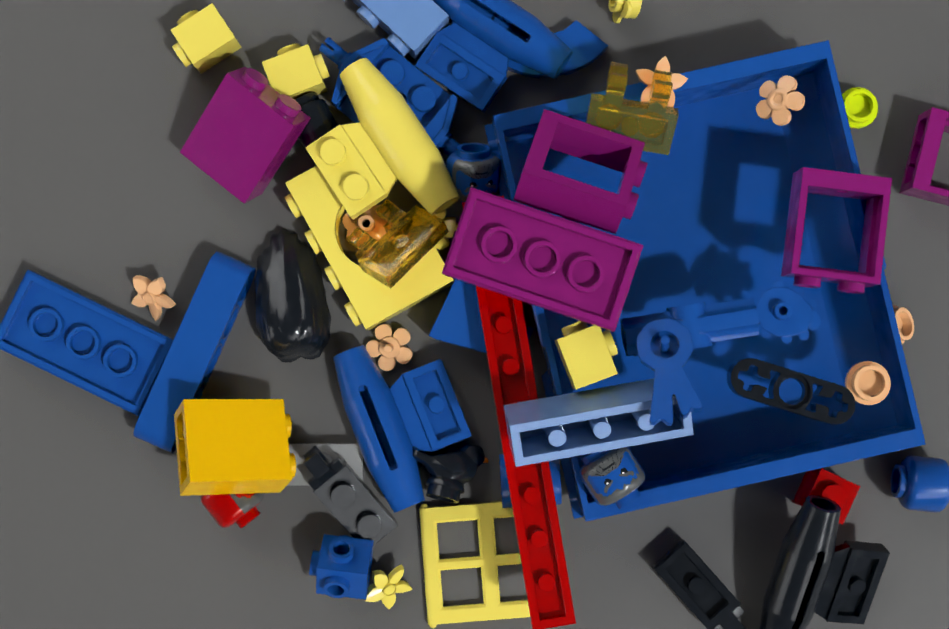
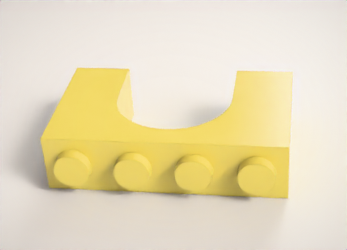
(369, 299)

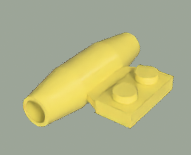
(386, 145)

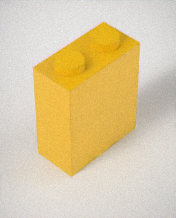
(233, 446)

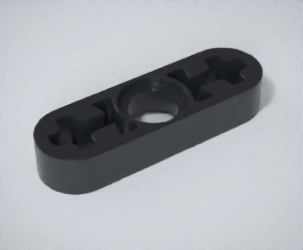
(824, 389)

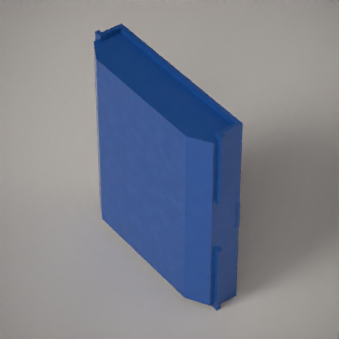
(718, 234)

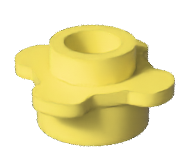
(624, 9)

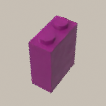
(245, 133)

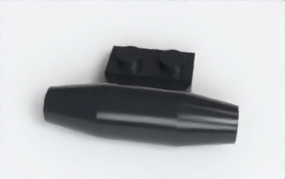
(819, 575)

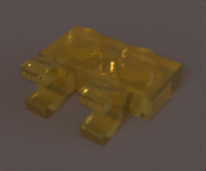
(642, 121)
(402, 247)

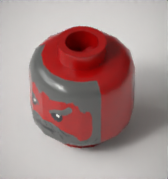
(232, 508)

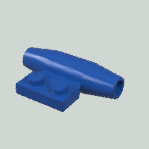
(476, 48)
(392, 421)

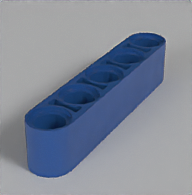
(195, 347)

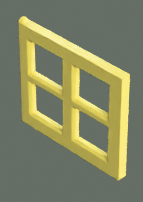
(488, 561)

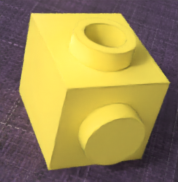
(203, 38)
(296, 71)
(586, 354)

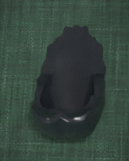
(291, 299)

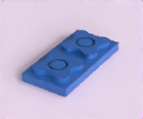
(83, 342)

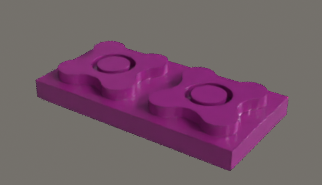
(542, 259)

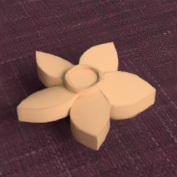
(646, 76)
(151, 294)

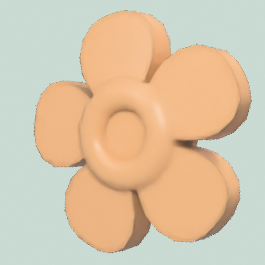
(779, 99)
(390, 346)

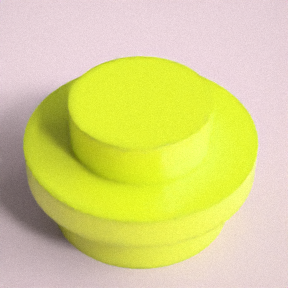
(860, 107)

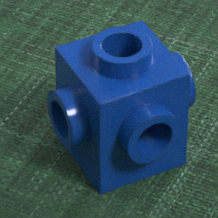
(342, 566)

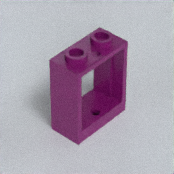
(924, 155)
(875, 191)
(574, 198)

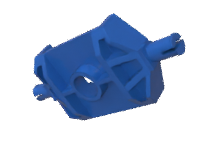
(426, 99)

